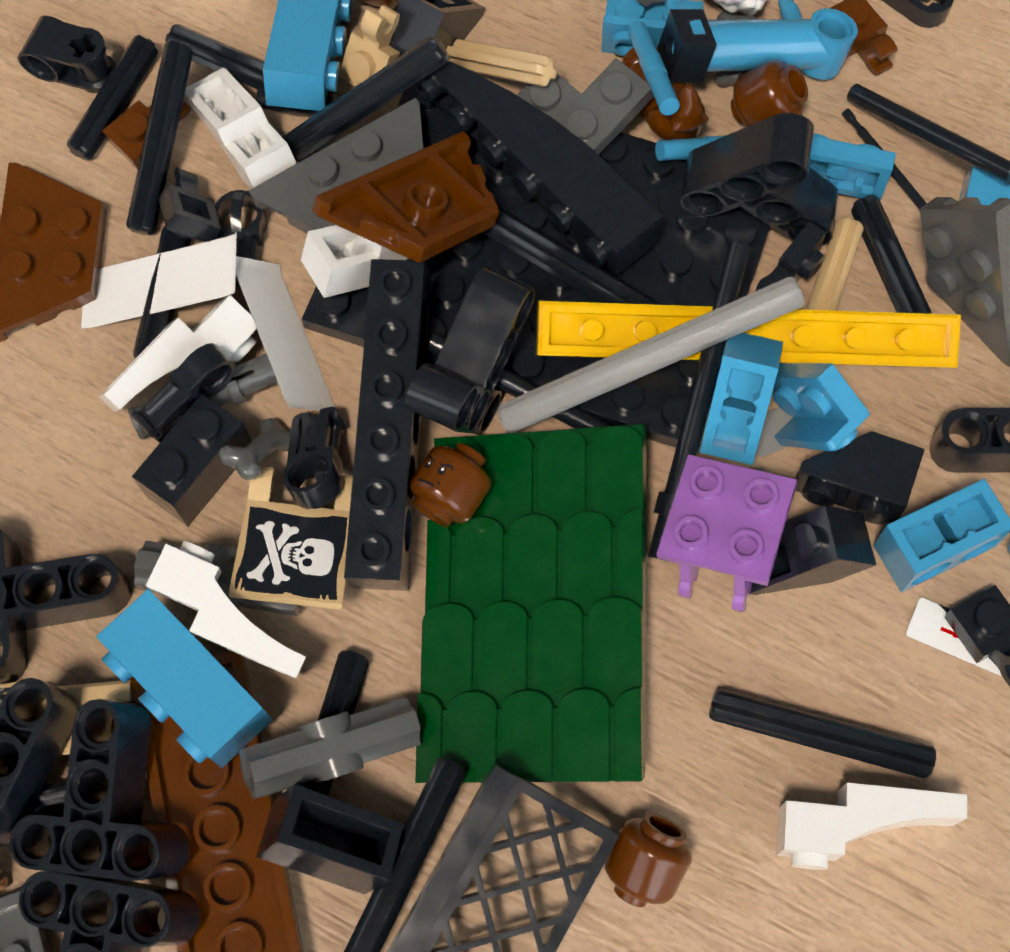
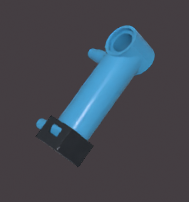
(698, 45)

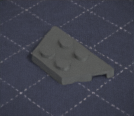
(363, 151)
(971, 264)

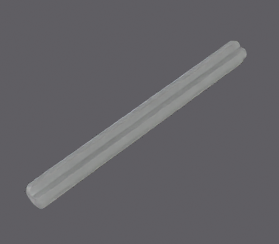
(651, 354)

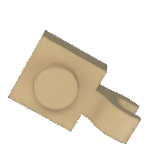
(369, 47)

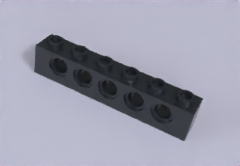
(386, 430)

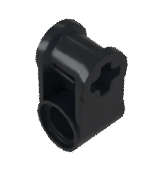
(66, 55)

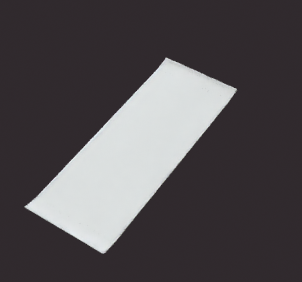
(182, 279)
(282, 335)

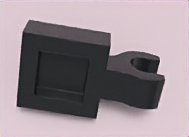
(187, 211)
(800, 259)
(984, 628)

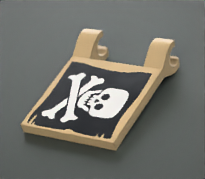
(291, 550)

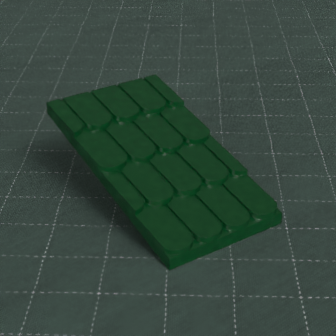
(541, 612)

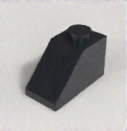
(437, 18)

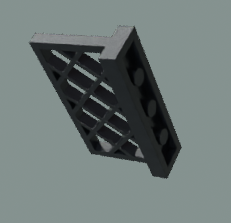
(466, 851)

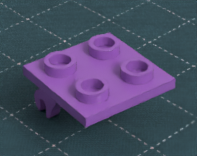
(726, 523)

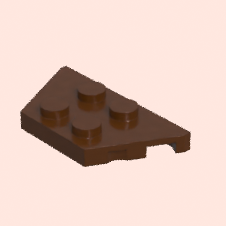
(415, 202)
(46, 249)

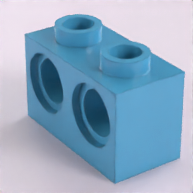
(741, 397)
(942, 535)

